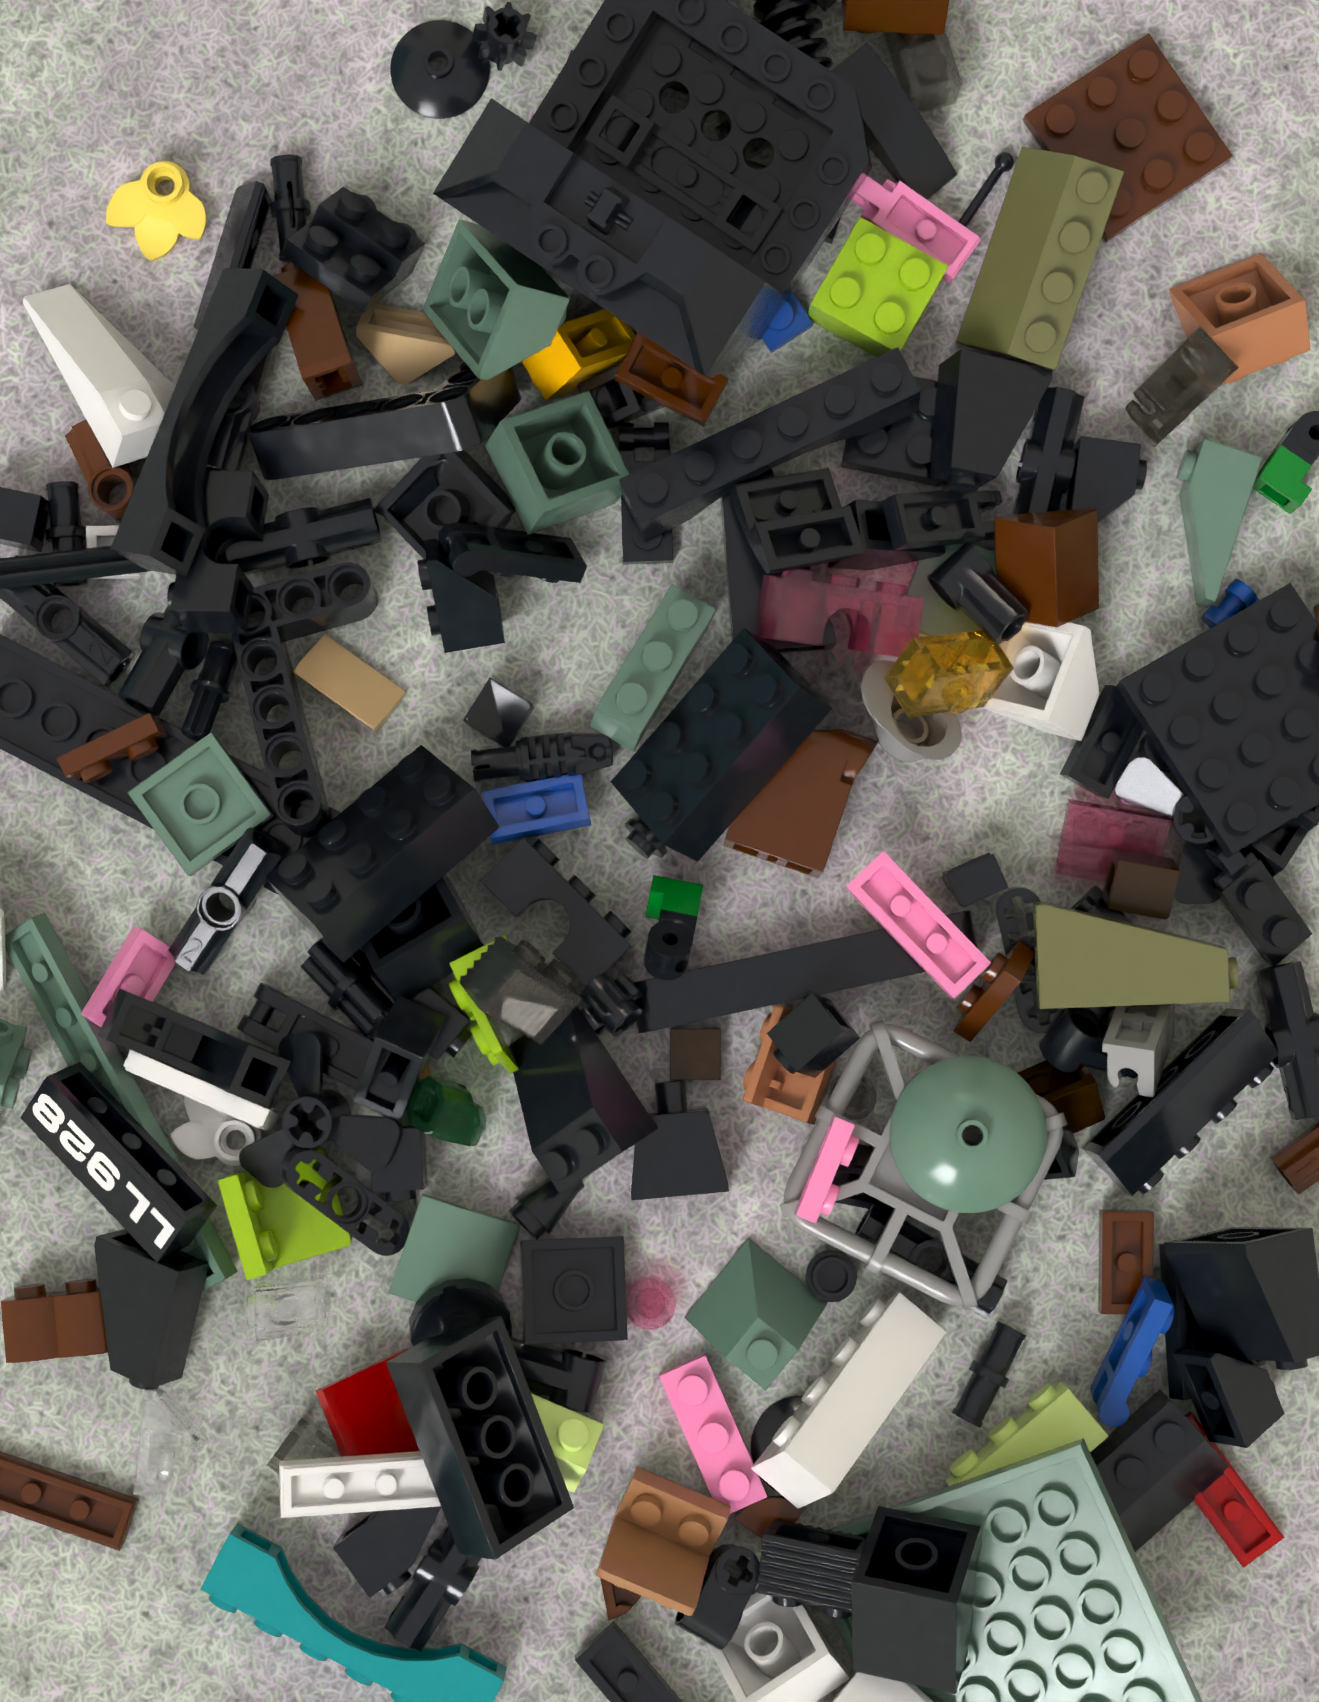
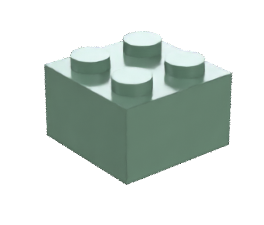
(557, 462)

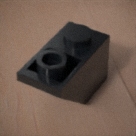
(465, 607)

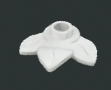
(209, 1131)

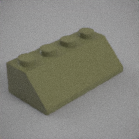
(1039, 257)

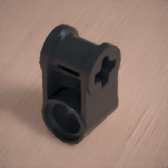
(722, 1596)

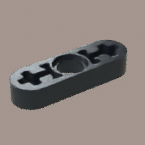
(1009, 925)
(325, 1168)

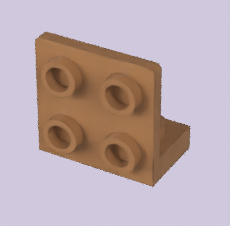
(662, 1541)

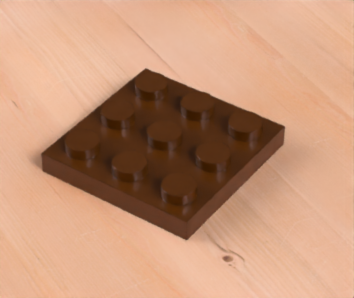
(1136, 120)

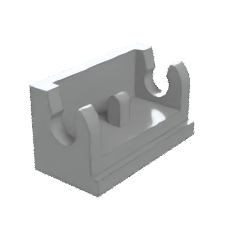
(1139, 1040)

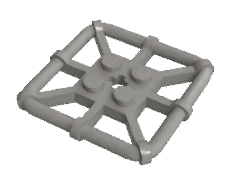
(884, 1181)

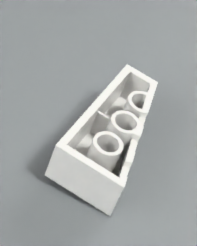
(849, 1402)

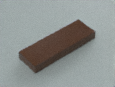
(65, 1502)

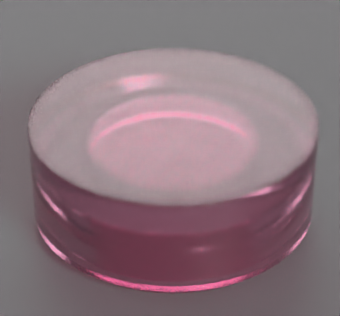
(650, 1303)

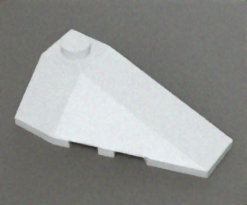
(106, 373)

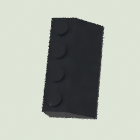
(1189, 1095)
(480, 1437)
(1155, 1467)

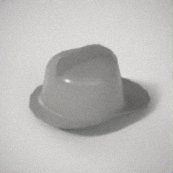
(904, 736)

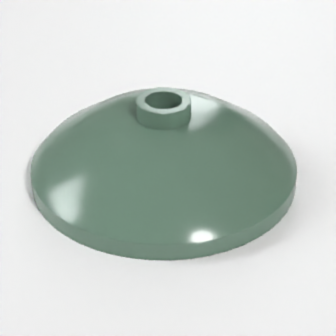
(930, 1126)

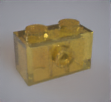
(948, 673)

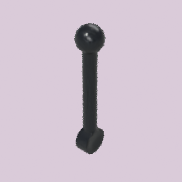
(1003, 163)

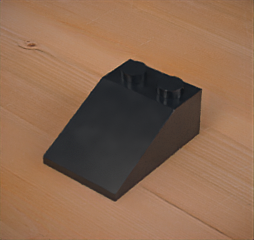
(576, 1102)

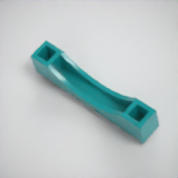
(258, 1580)

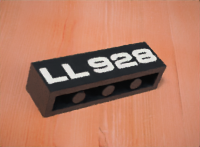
(118, 1161)

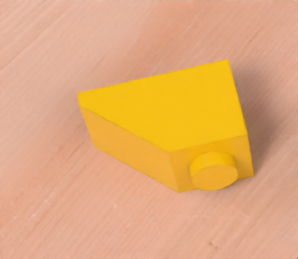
(579, 352)

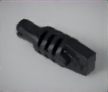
(545, 757)

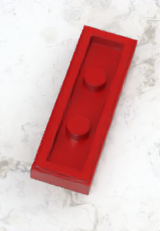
(1236, 1512)

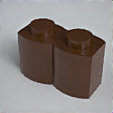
(53, 1323)

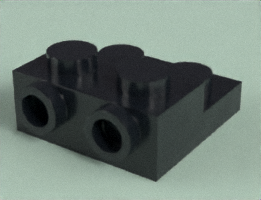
(354, 249)

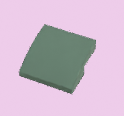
(452, 1245)

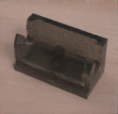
(1180, 386)

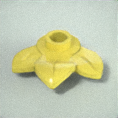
(155, 216)

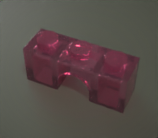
(799, 608)

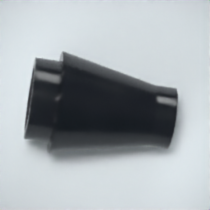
(542, 1206)

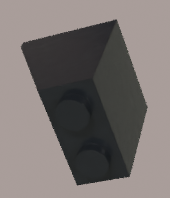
(1252, 1292)
(914, 1599)

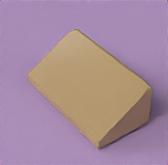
(350, 682)

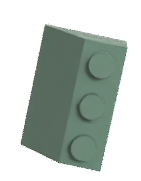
(493, 302)

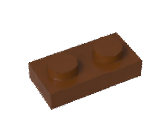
(669, 380)
(132, 740)
(1000, 981)
(1124, 1257)

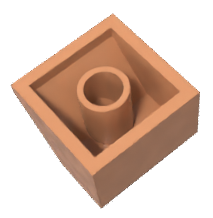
(1246, 313)

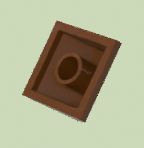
(1049, 563)

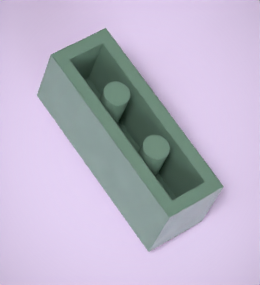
(652, 667)

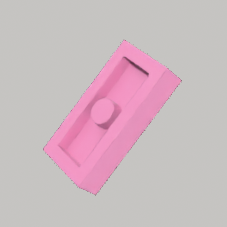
(137, 968)
(819, 1191)

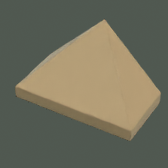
(402, 341)

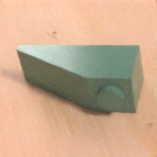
(1212, 507)

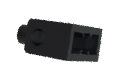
(681, 1153)

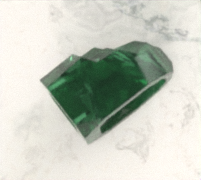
(446, 1112)

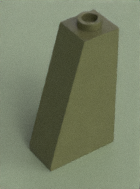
(1117, 963)

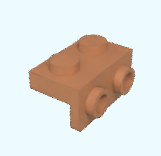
(774, 1087)

